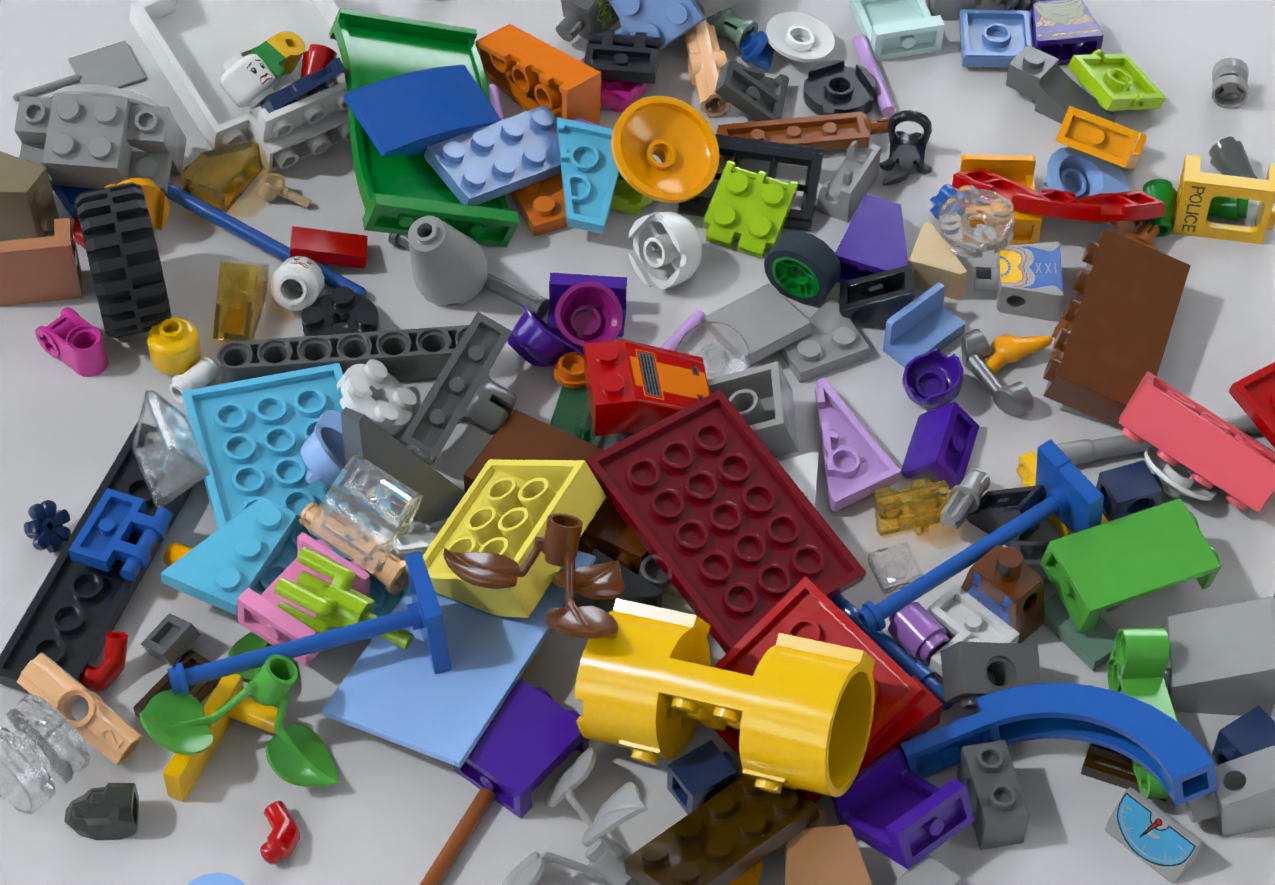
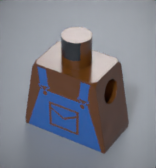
(1008, 589)

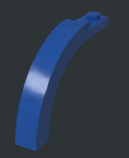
(1074, 714)

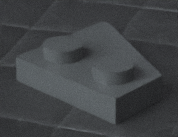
(752, 91)

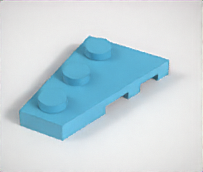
(587, 173)
(233, 556)

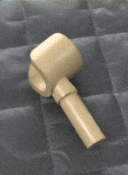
(275, 186)

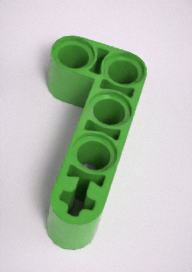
(1138, 670)

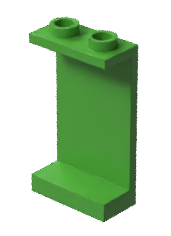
(1128, 560)

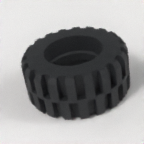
(123, 259)

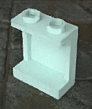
(898, 27)

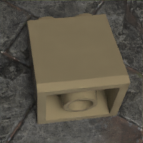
(25, 199)

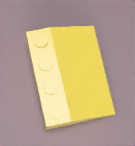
(503, 517)

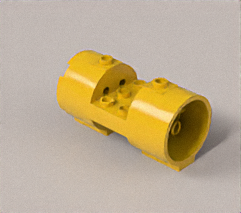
(798, 715)

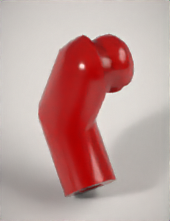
(112, 665)
(283, 836)

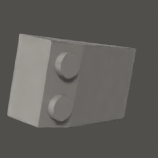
(765, 403)

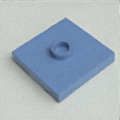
(993, 36)

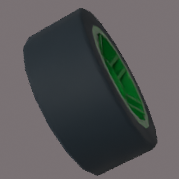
(802, 267)

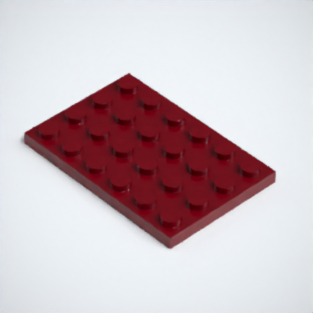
(721, 516)

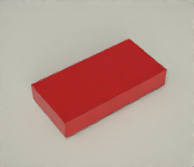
(329, 247)

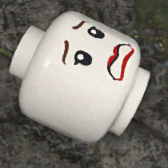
(247, 80)
(297, 283)

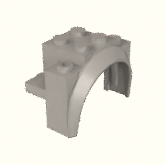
(88, 132)

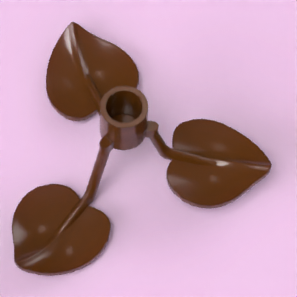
(560, 549)

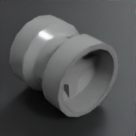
(1230, 83)

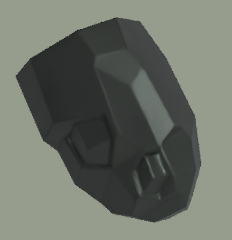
(105, 812)

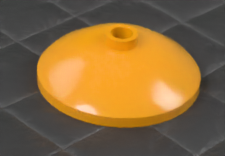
(675, 135)

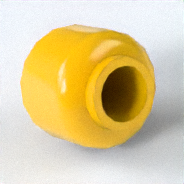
(174, 346)

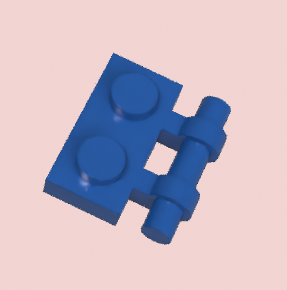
(109, 529)

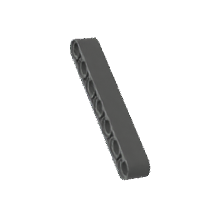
(405, 353)

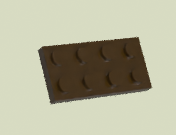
(723, 836)

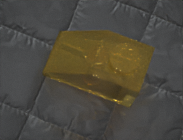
(222, 174)
(240, 299)

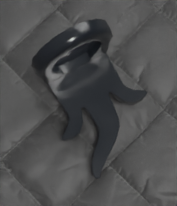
(906, 148)

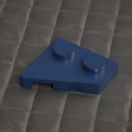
(305, 86)

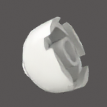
(664, 249)

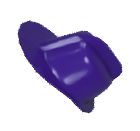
(538, 341)

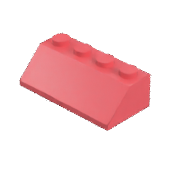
(1201, 441)

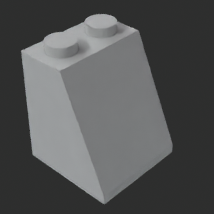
(1222, 658)

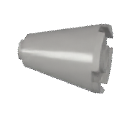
(445, 262)

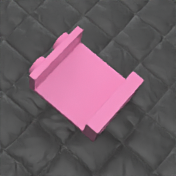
(275, 625)

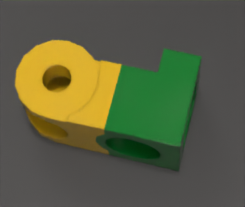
(281, 53)

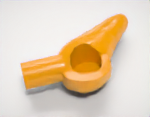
(1010, 349)

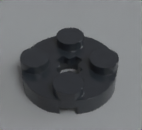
(856, 83)
(337, 307)

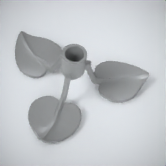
(604, 852)

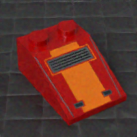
(639, 384)

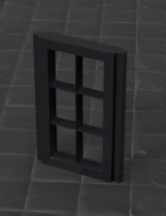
(775, 153)

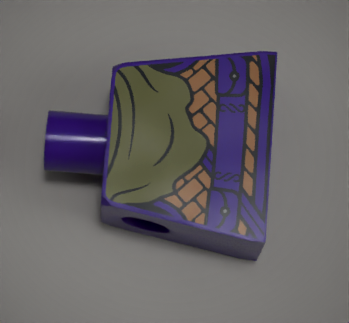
(1064, 29)

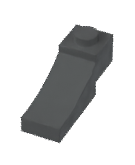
(1042, 79)

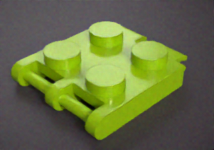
(748, 209)

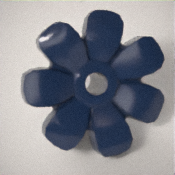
(47, 526)

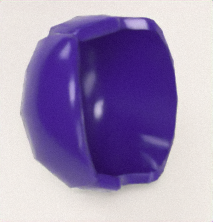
(933, 379)

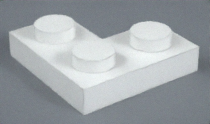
(967, 622)

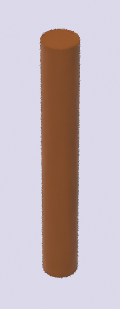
(459, 837)

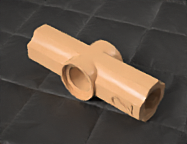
(704, 67)
(100, 727)

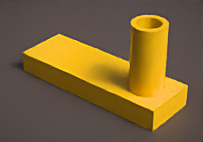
(185, 769)

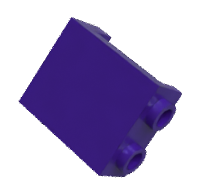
(522, 747)
(902, 811)

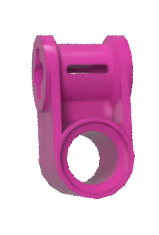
(74, 343)

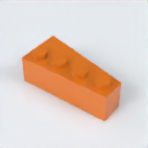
(540, 74)

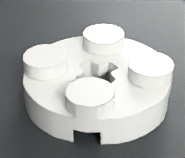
(371, 380)

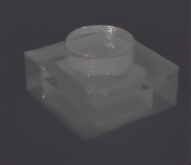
(894, 567)

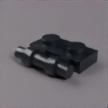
(623, 56)

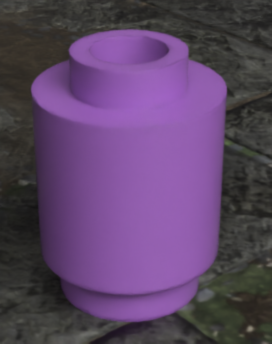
(918, 631)

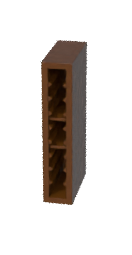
(1114, 326)
(532, 439)

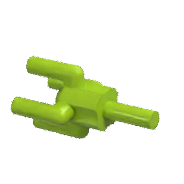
(333, 602)

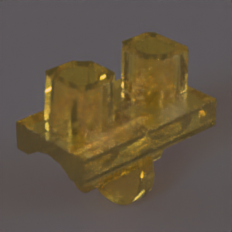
(910, 507)

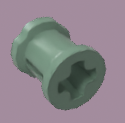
(731, 20)

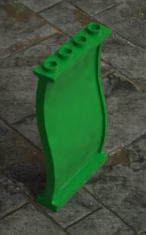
(406, 186)

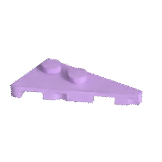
(851, 455)

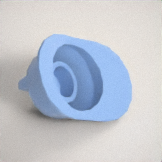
(1083, 174)
(324, 449)

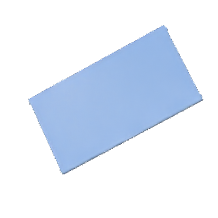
(444, 714)

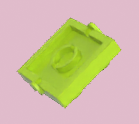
(1116, 82)

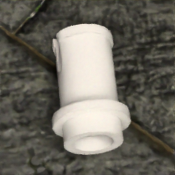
(196, 377)

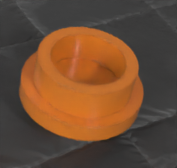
(570, 370)

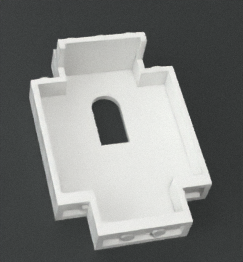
(199, 36)

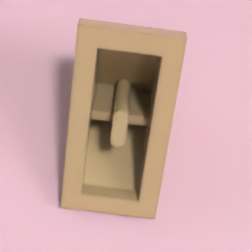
(937, 263)

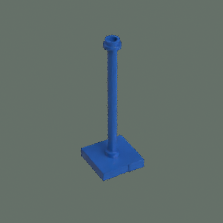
(1068, 497)
(421, 614)

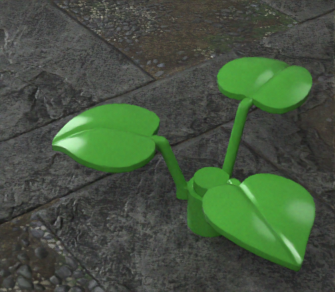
(294, 754)

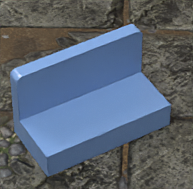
(921, 327)

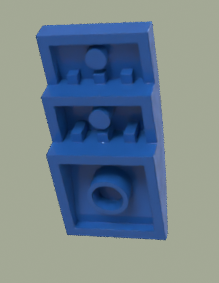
(420, 109)

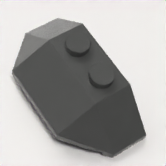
(377, 446)

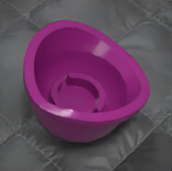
(589, 314)

